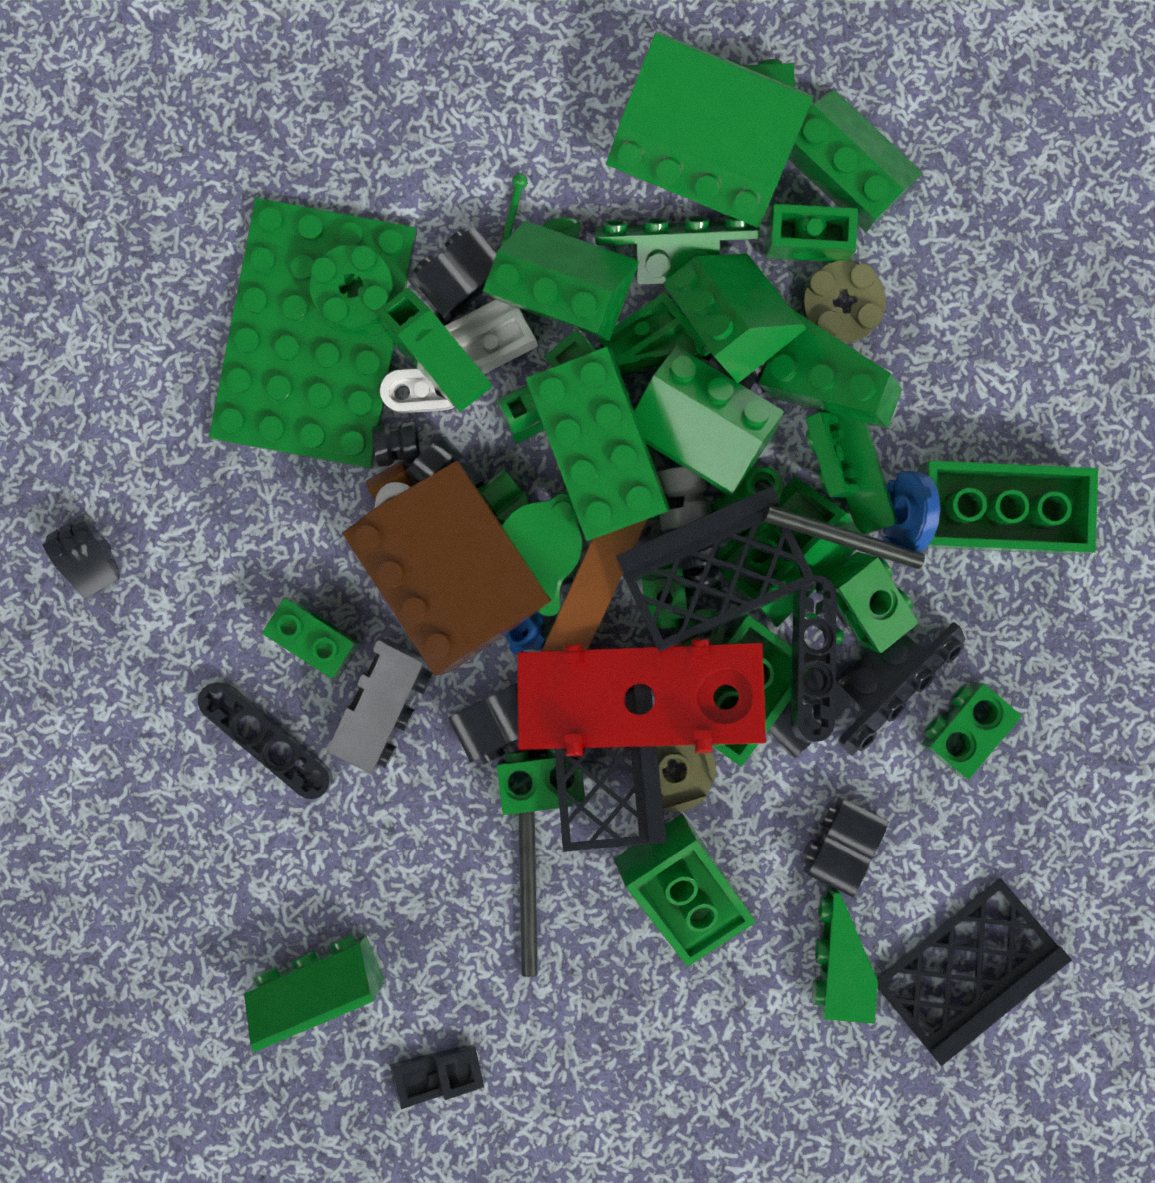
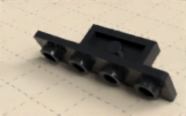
(889, 679)

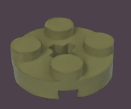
(857, 282)
(694, 781)

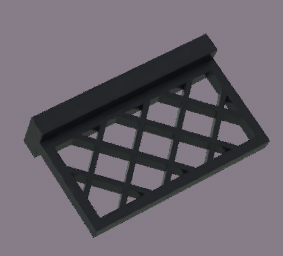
(700, 536)
(646, 789)
(997, 998)

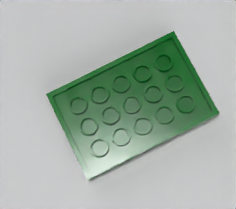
(288, 371)

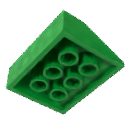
(708, 129)

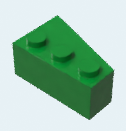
(831, 378)

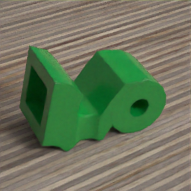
(520, 414)
(503, 495)

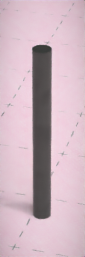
(843, 536)
(528, 898)

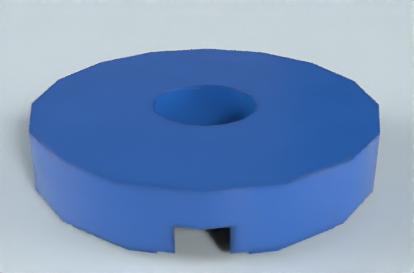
(920, 497)

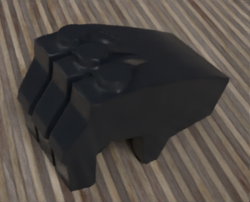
(82, 556)

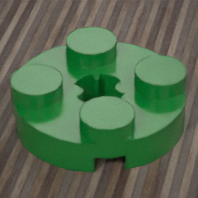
(331, 273)

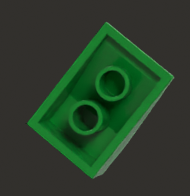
(684, 892)

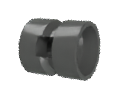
(680, 484)

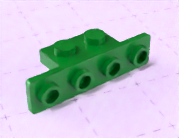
(669, 246)
(851, 469)

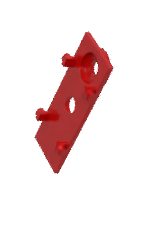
(579, 697)

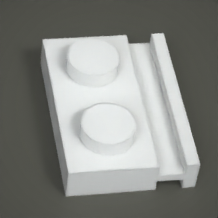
(493, 335)

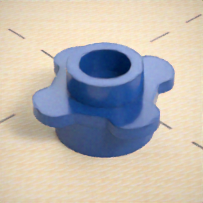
(534, 639)

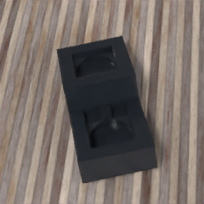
(437, 1075)

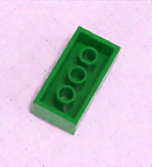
(598, 443)
(1015, 507)

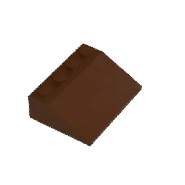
(446, 568)

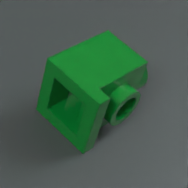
(653, 586)

